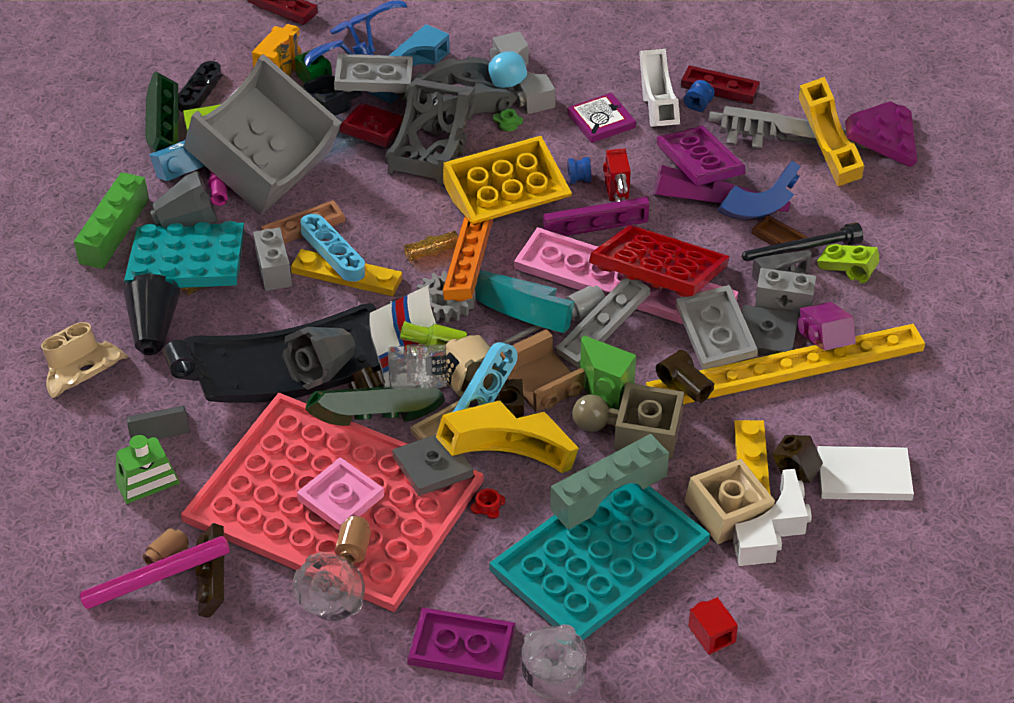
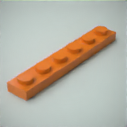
(466, 260)

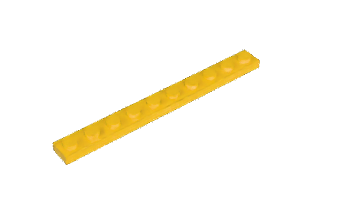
(807, 362)

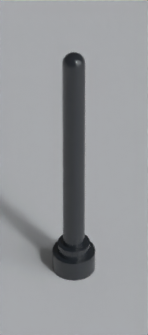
(850, 233)

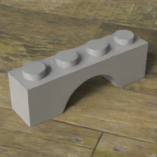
(536, 90)

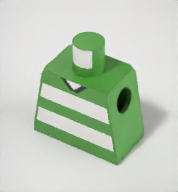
(143, 469)

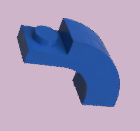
(750, 206)

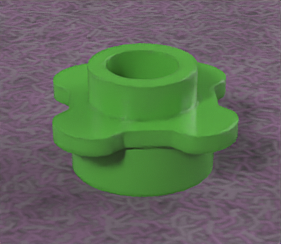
(508, 120)

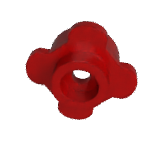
(488, 496)

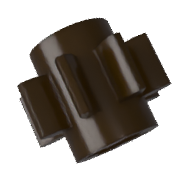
(366, 379)

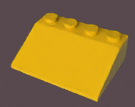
(504, 180)

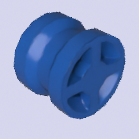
(699, 95)
(579, 170)

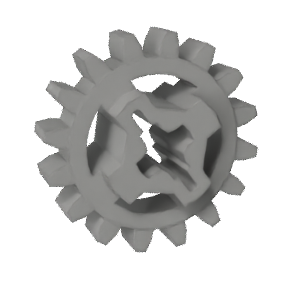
(445, 308)

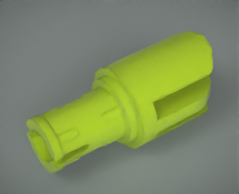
(433, 335)

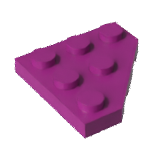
(885, 130)

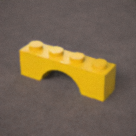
(823, 118)

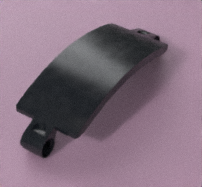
(253, 364)

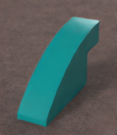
(524, 300)

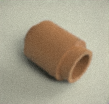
(353, 539)
(166, 545)

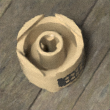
(463, 361)

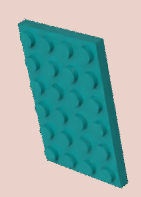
(602, 563)

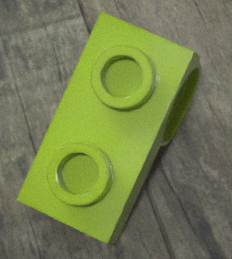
(856, 260)

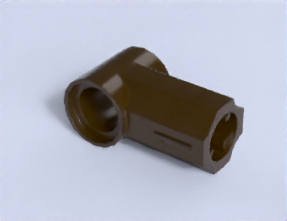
(680, 370)

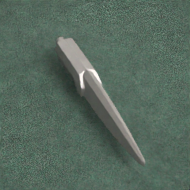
(764, 125)

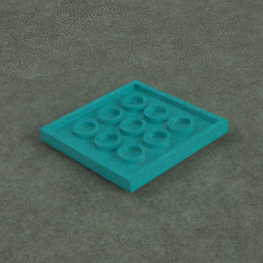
(188, 255)

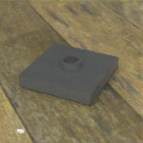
(771, 329)
(430, 465)

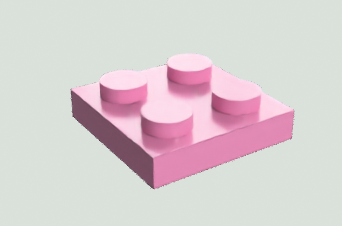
(340, 493)

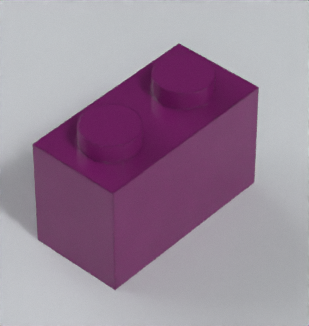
(827, 326)

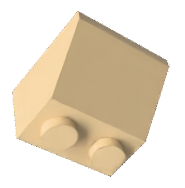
(727, 497)

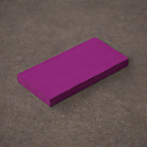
(700, 155)

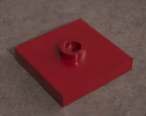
(372, 124)

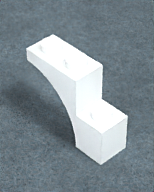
(658, 89)
(760, 538)

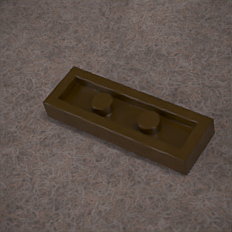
(210, 576)

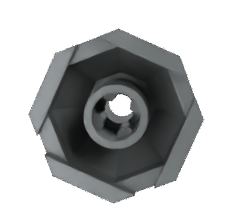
(185, 204)
(317, 354)

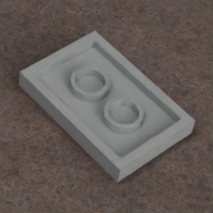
(373, 73)
(716, 327)

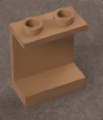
(543, 373)

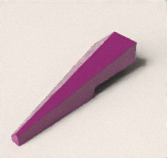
(677, 184)

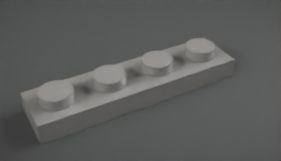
(604, 318)

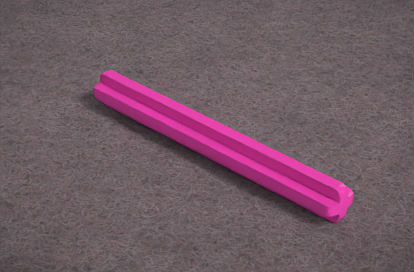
(154, 572)

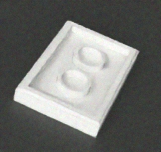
(865, 473)

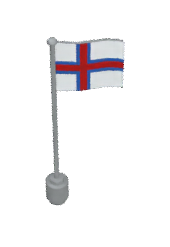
(416, 309)

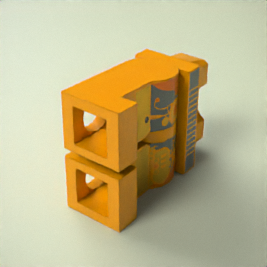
(280, 47)

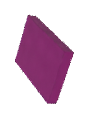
(461, 643)

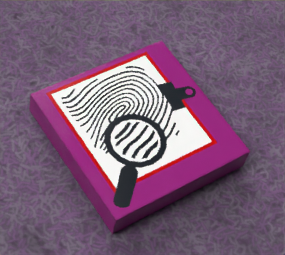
(601, 117)

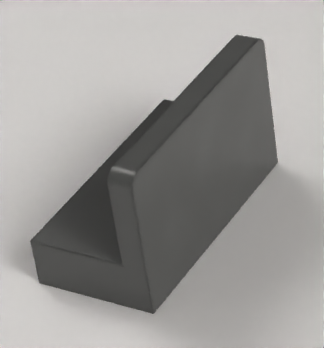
(159, 423)

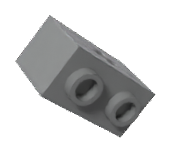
(272, 259)
(784, 290)

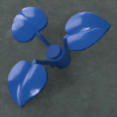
(360, 48)

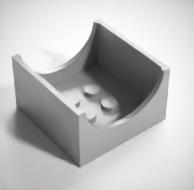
(263, 136)

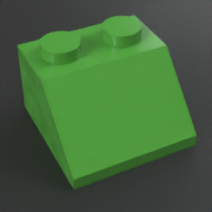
(606, 370)

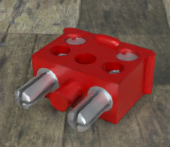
(617, 174)

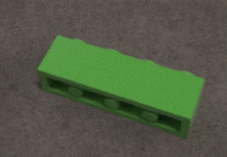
(111, 220)

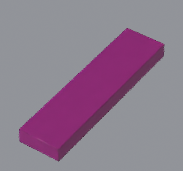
(597, 217)

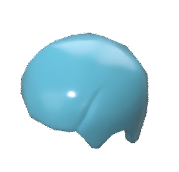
(507, 69)

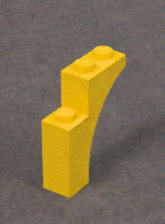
(497, 429)

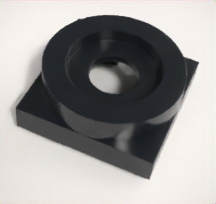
(333, 100)

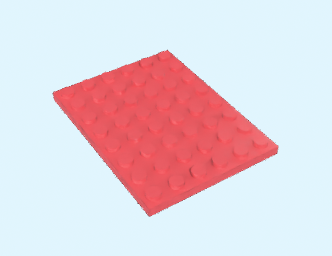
(284, 451)

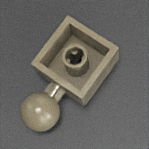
(641, 413)

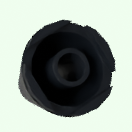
(150, 310)

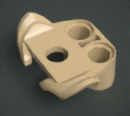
(73, 349)

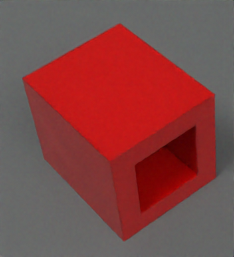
(712, 625)

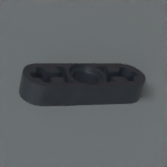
(199, 78)

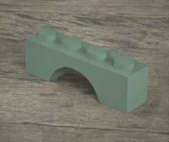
(581, 493)

